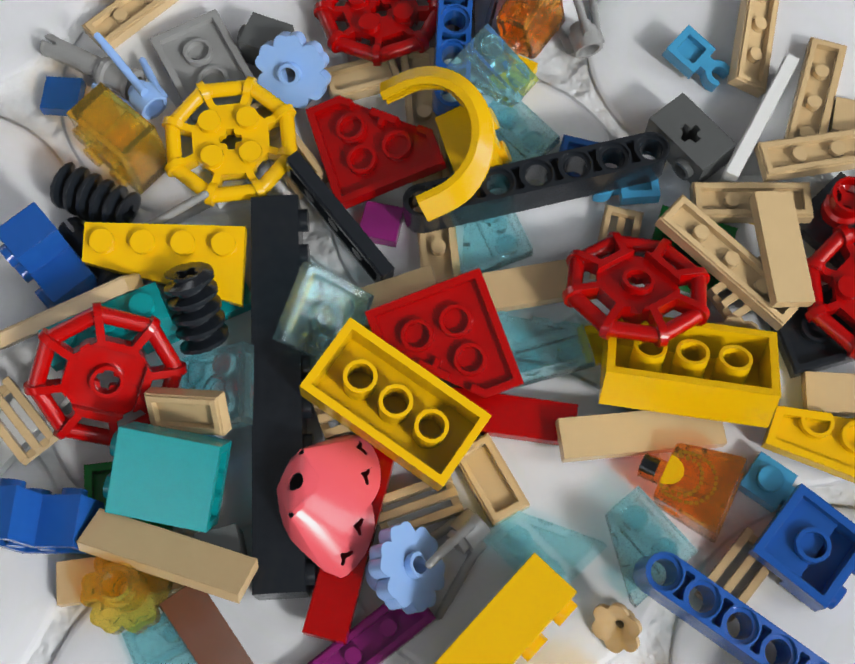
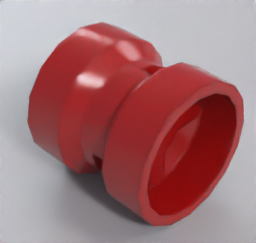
(839, 204)

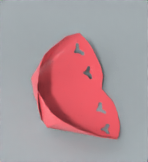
(331, 501)

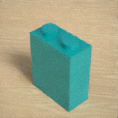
(167, 476)

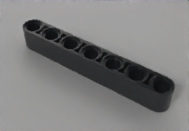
(552, 172)

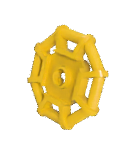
(227, 120)

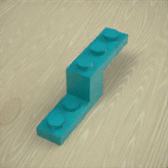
(144, 302)

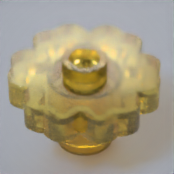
(116, 610)

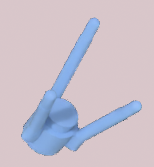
(144, 97)

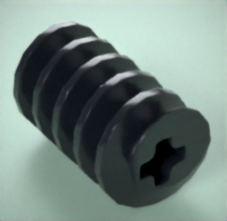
(92, 197)
(197, 307)

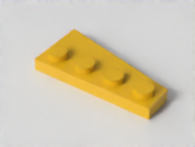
(159, 247)
(814, 440)

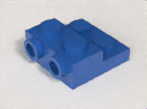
(809, 549)

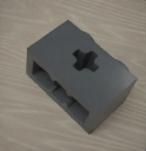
(695, 141)

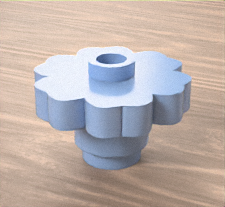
(293, 68)
(399, 568)

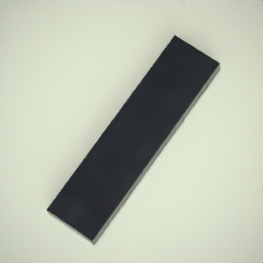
(338, 218)

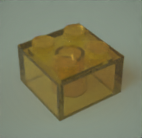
(118, 139)

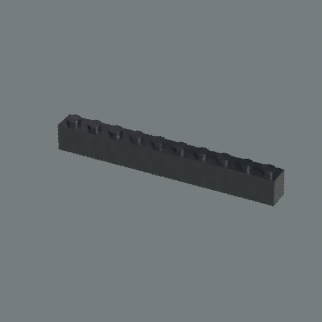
(278, 407)

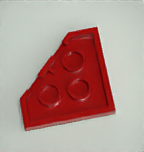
(370, 150)
(451, 334)

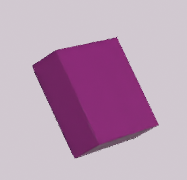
(382, 223)

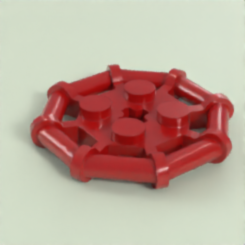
(388, 34)
(661, 272)
(842, 286)
(95, 357)

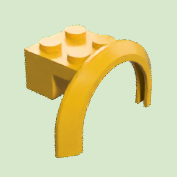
(465, 131)

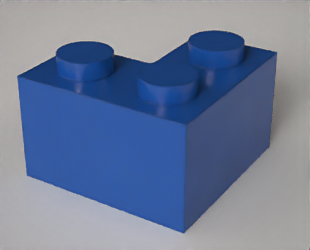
(44, 255)
(43, 521)

